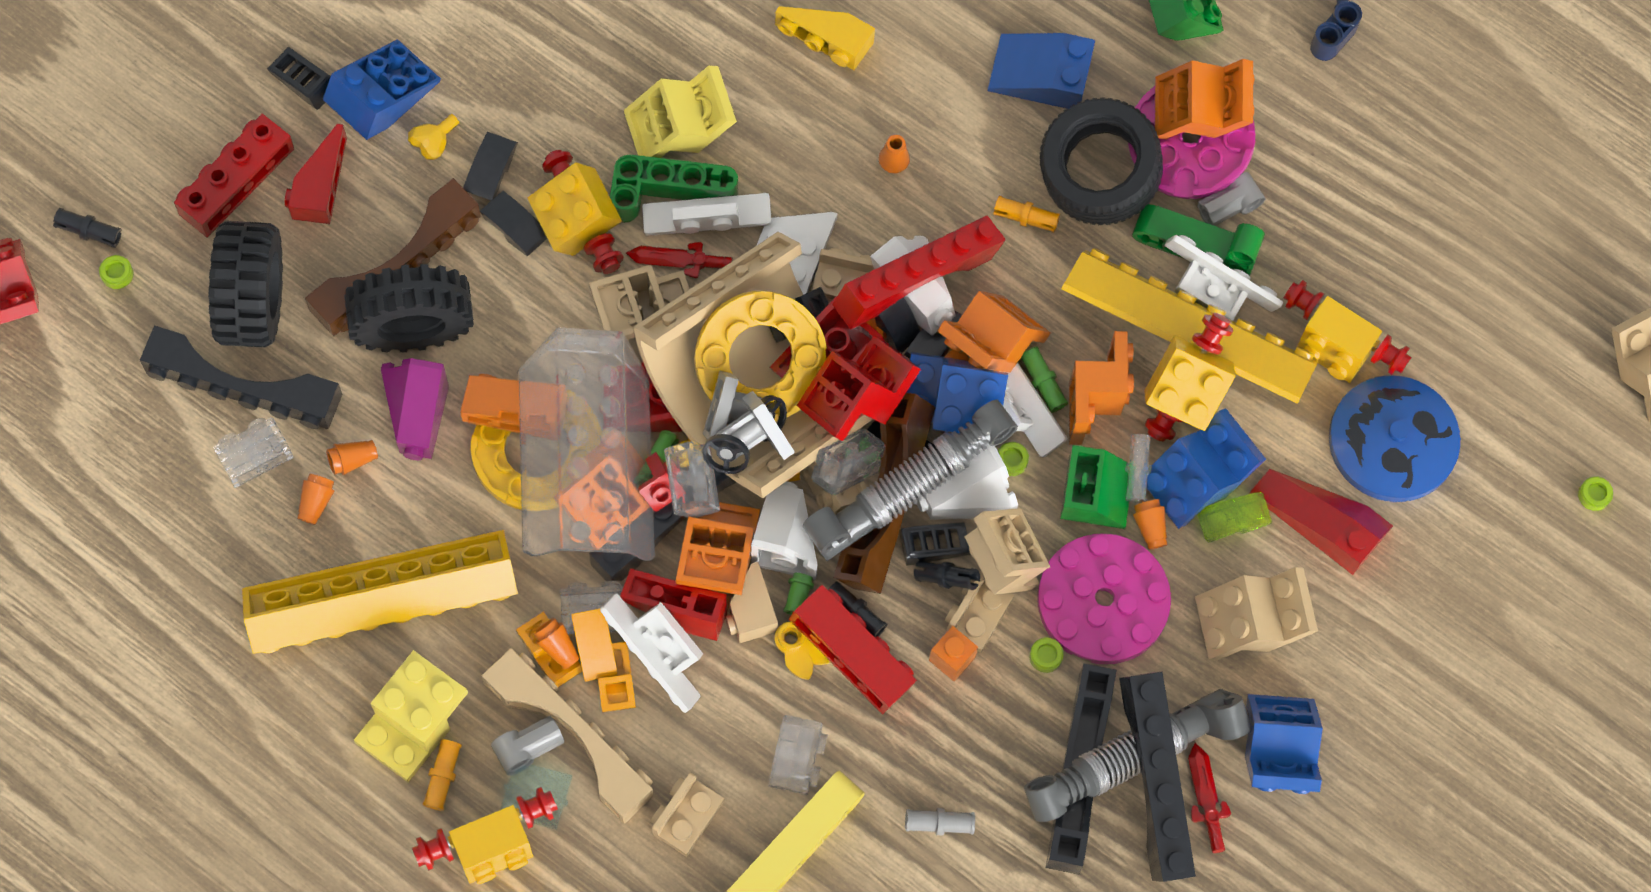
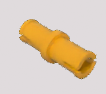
(1026, 214)
(442, 775)

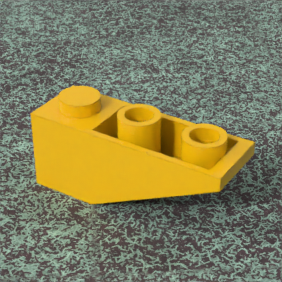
(831, 32)

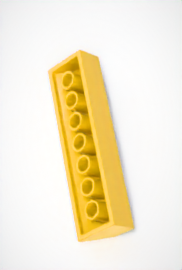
(1167, 314)
(378, 592)

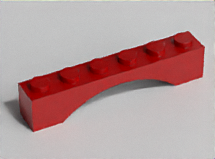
(882, 287)

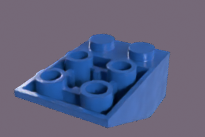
(379, 88)

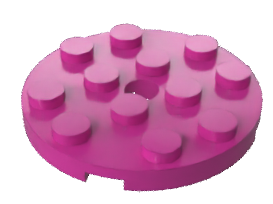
(1203, 166)
(1097, 631)

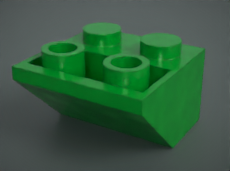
(1186, 18)
(1095, 488)

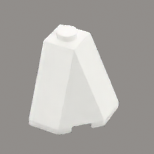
(928, 303)
(973, 490)
(780, 537)

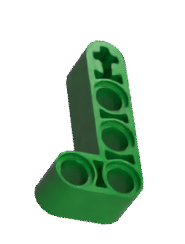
(673, 187)
(1236, 249)

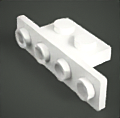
(706, 214)
(1216, 282)
(1031, 413)
(659, 645)

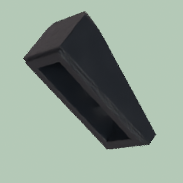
(314, 91)
(921, 532)

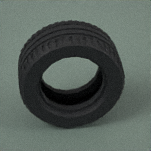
(1092, 118)

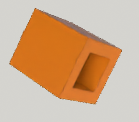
(953, 653)

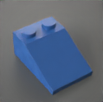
(1042, 67)

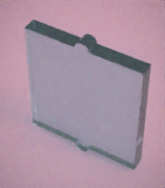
(528, 780)

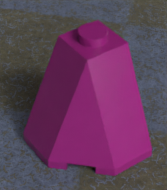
(416, 404)

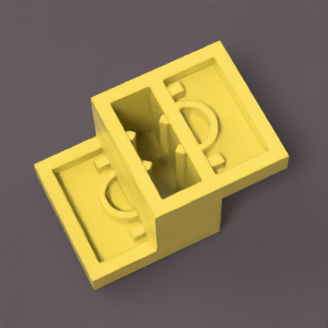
(680, 114)
(410, 716)

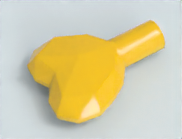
(432, 137)

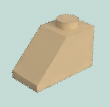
(752, 612)

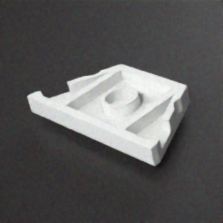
(812, 233)

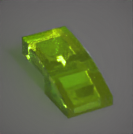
(1234, 515)

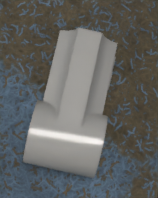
(1239, 197)
(521, 748)

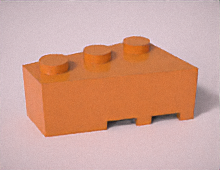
(492, 402)

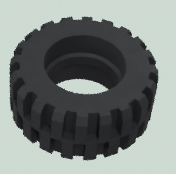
(245, 284)

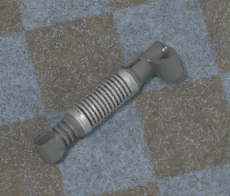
(878, 504)
(1092, 773)

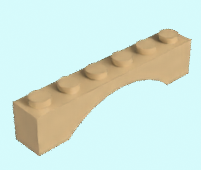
(522, 688)

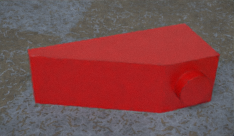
(317, 181)
(694, 608)

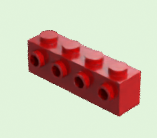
(233, 175)
(853, 648)

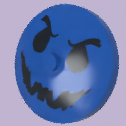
(1394, 438)

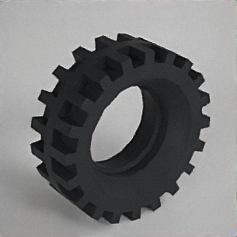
(408, 308)

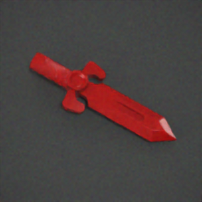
(679, 258)
(1207, 798)

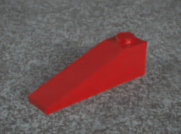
(1331, 522)

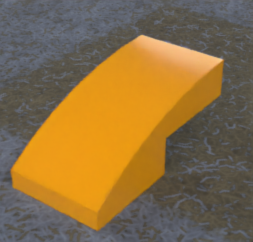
(594, 645)
(545, 662)
(618, 691)

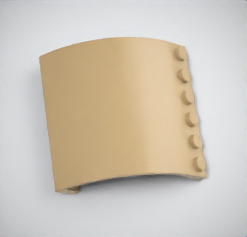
(668, 352)

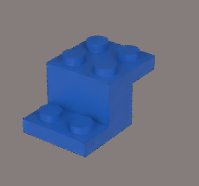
(955, 389)
(1203, 468)
(1283, 743)

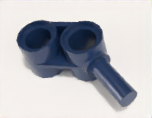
(1336, 30)

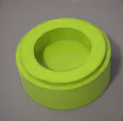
(116, 272)
(1014, 457)
(1595, 493)
(1046, 655)

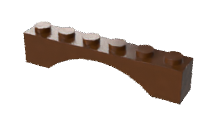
(446, 216)
(867, 560)

